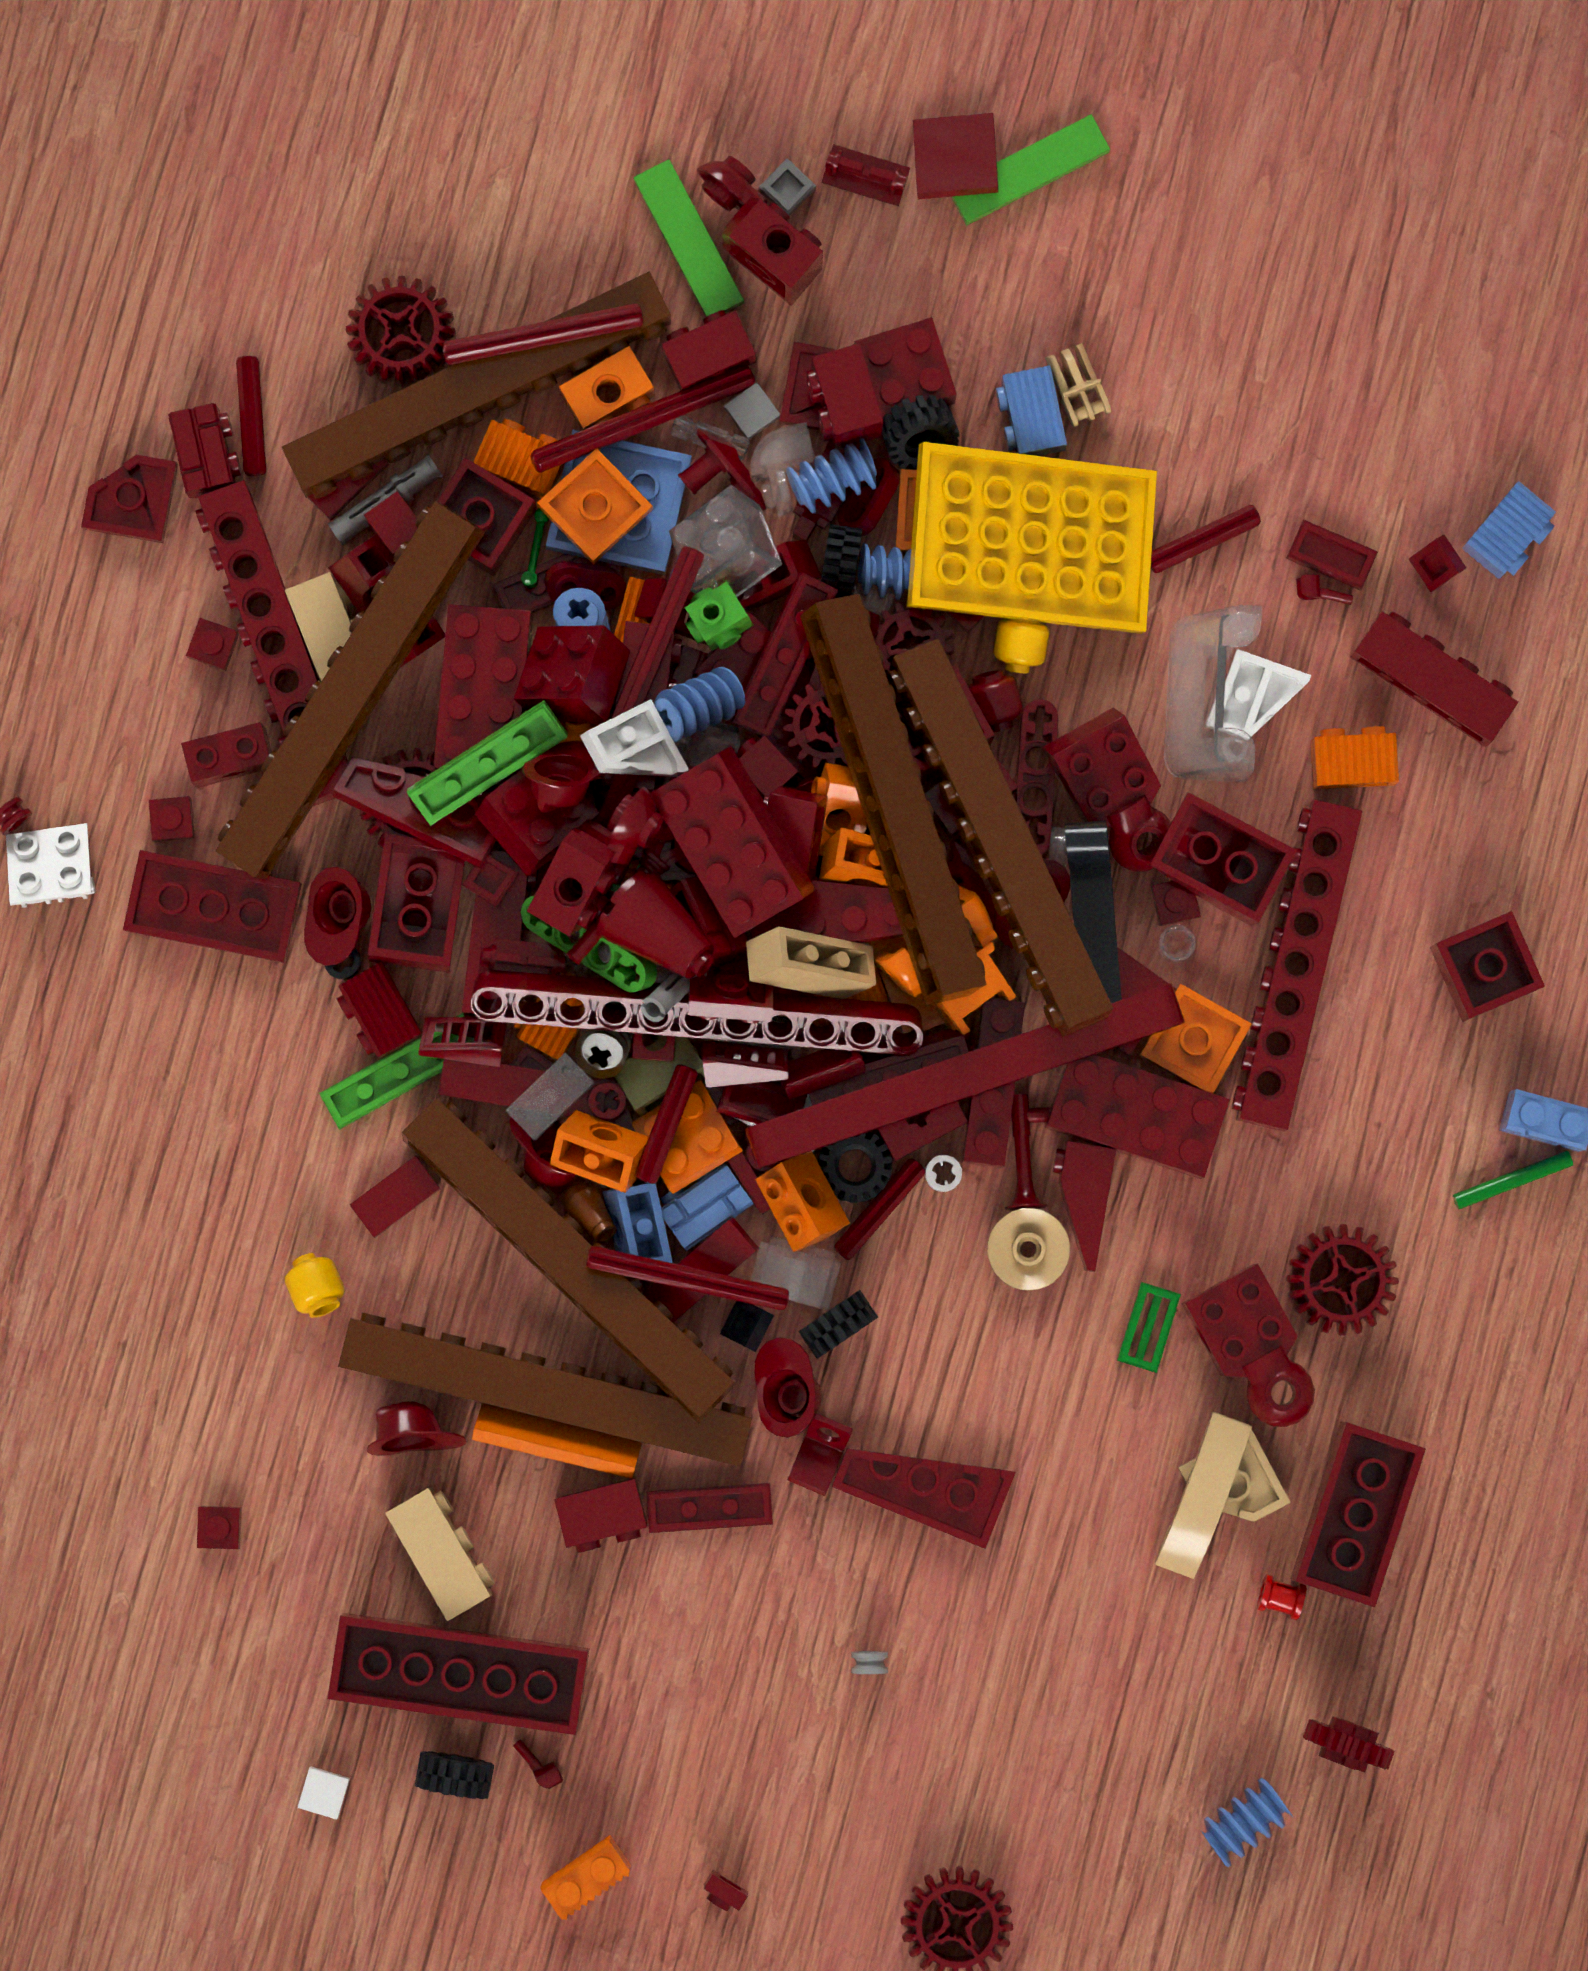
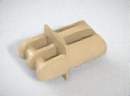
(1078, 386)

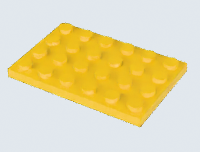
(1032, 538)

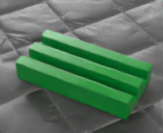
(1138, 1361)

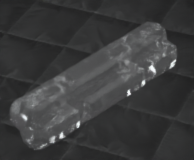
(685, 428)

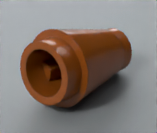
(589, 1210)

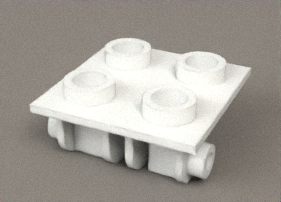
(49, 865)

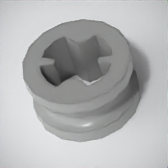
(869, 1662)

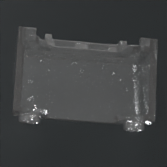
(1194, 730)

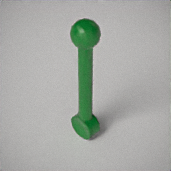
(529, 577)

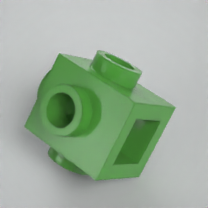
(717, 617)

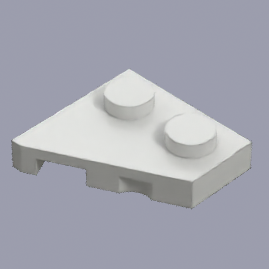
(1257, 691)
(635, 744)

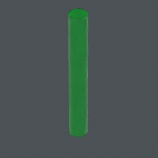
(1512, 1180)

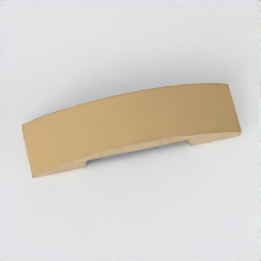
(1204, 1495)

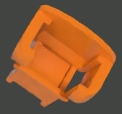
(894, 960)

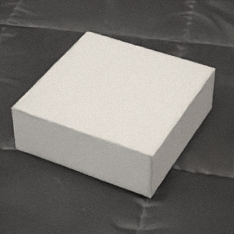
(323, 1792)

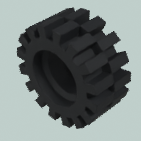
(928, 416)
(841, 558)
(870, 1186)
(838, 1324)
(454, 1775)

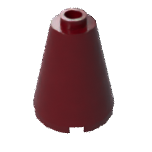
(656, 926)

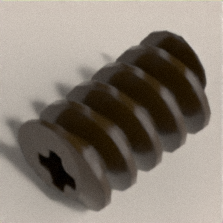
(603, 1052)

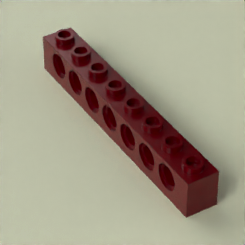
(236, 504)
(1341, 827)

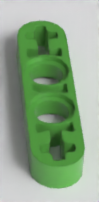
(621, 977)

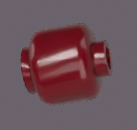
(997, 698)

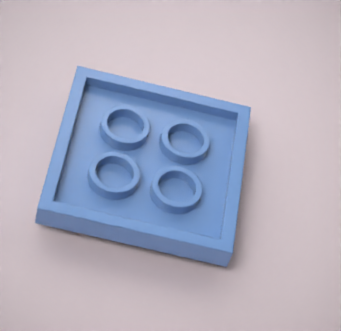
(656, 477)

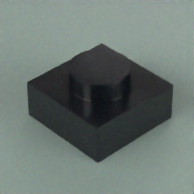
(747, 1325)

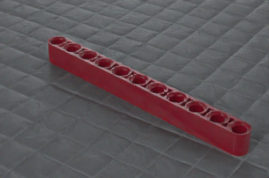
(595, 1015)
(959, 1078)

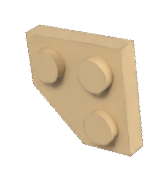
(1255, 1486)

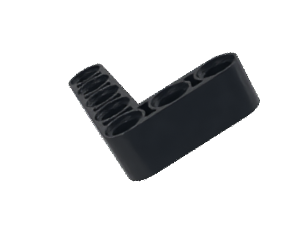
(1093, 899)

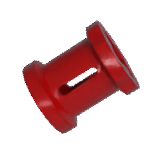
(1281, 1597)

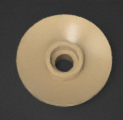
(1050, 1243)

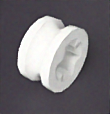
(956, 1170)

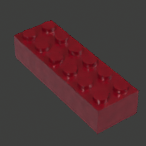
(458, 1673)

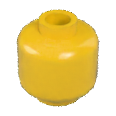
(1021, 644)
(314, 1285)

